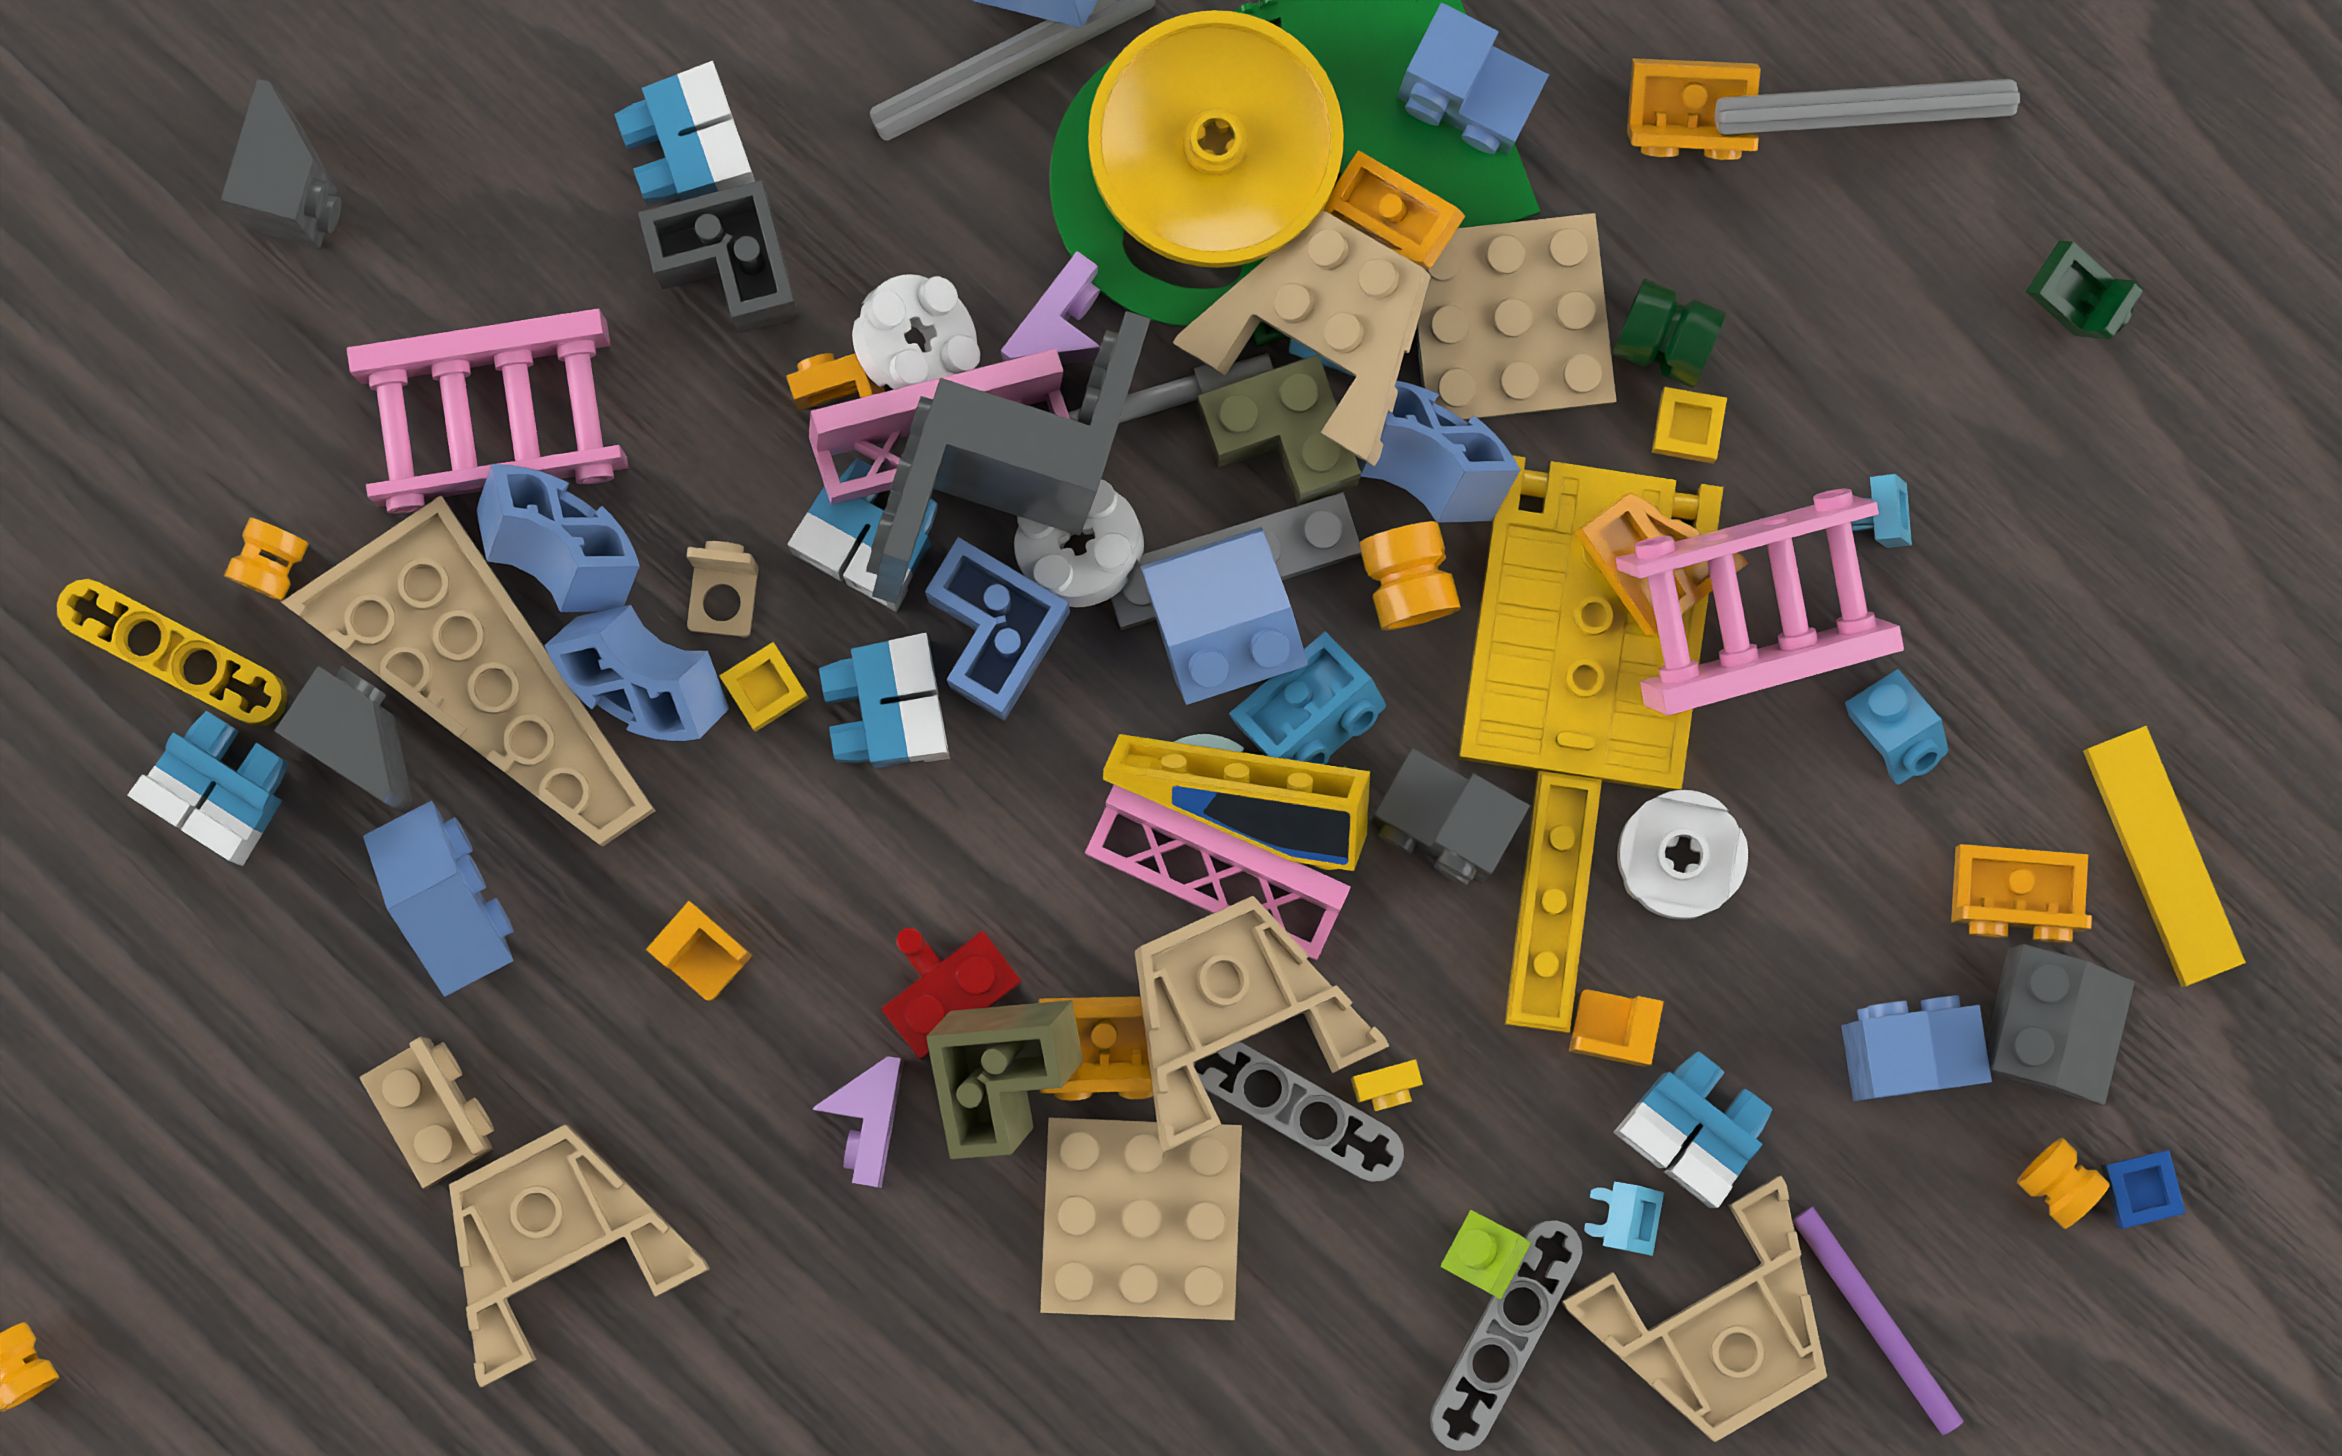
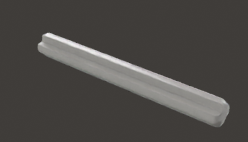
(996, 67)
(1866, 106)

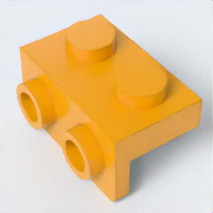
(1676, 104)
(2020, 890)
(1111, 1048)

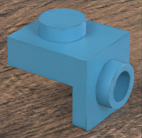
(1899, 726)

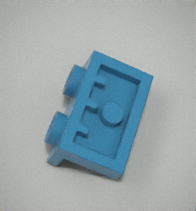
(1312, 708)

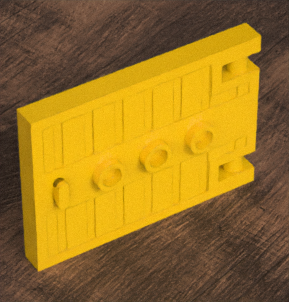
(1562, 647)

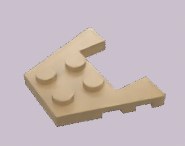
(1337, 299)
(1222, 986)
(539, 1216)
(1735, 1347)

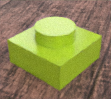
(1485, 1254)

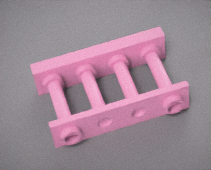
(449, 360)
(1800, 649)

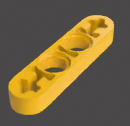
(174, 648)

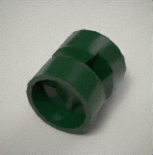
(1669, 333)

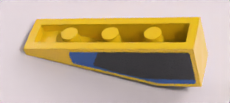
(1271, 802)

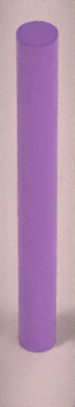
(1877, 1321)

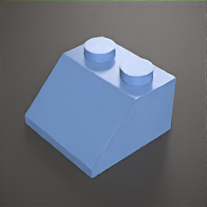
(1224, 616)

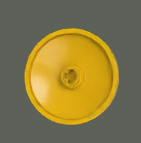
(1215, 138)

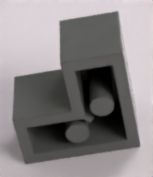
(725, 236)
(1449, 818)

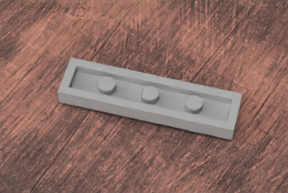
(1298, 538)

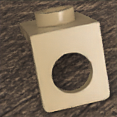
(722, 565)

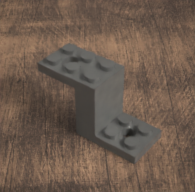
(1005, 456)

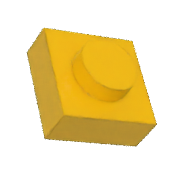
(1689, 425)
(764, 686)
(1387, 1085)

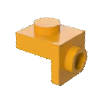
(828, 379)

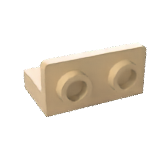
(428, 1111)

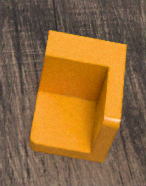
(699, 951)
(1616, 1027)

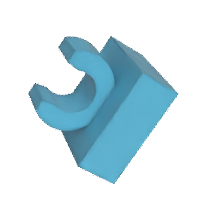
(1893, 521)
(1631, 1217)

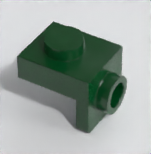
(2083, 293)

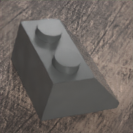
(277, 176)
(350, 732)
(2057, 1023)

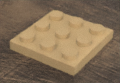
(1517, 320)
(1140, 1224)

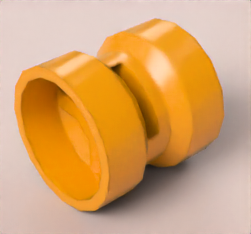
(260, 572)
(2068, 1188)
(20, 1368)

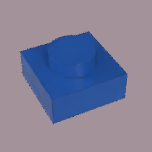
(2143, 1189)

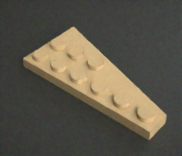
(454, 643)

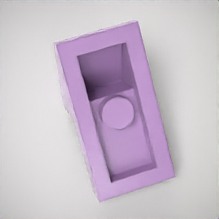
(1047, 322)
(874, 1100)

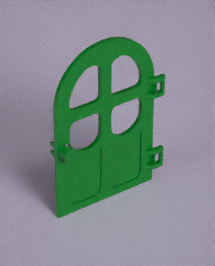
(1365, 56)

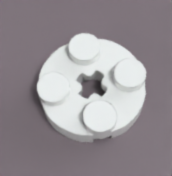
(932, 309)
(1099, 571)
(1711, 833)

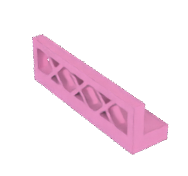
(889, 416)
(1242, 856)

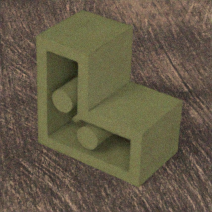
(1285, 413)
(988, 1063)

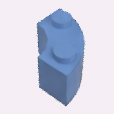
(1441, 459)
(557, 538)
(637, 677)

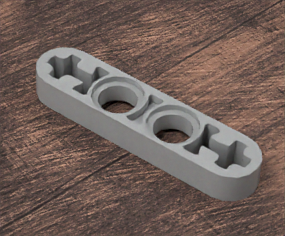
(1286, 1112)
(1513, 1339)

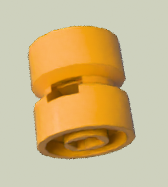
(1409, 575)

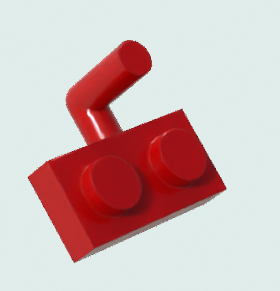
(965, 980)

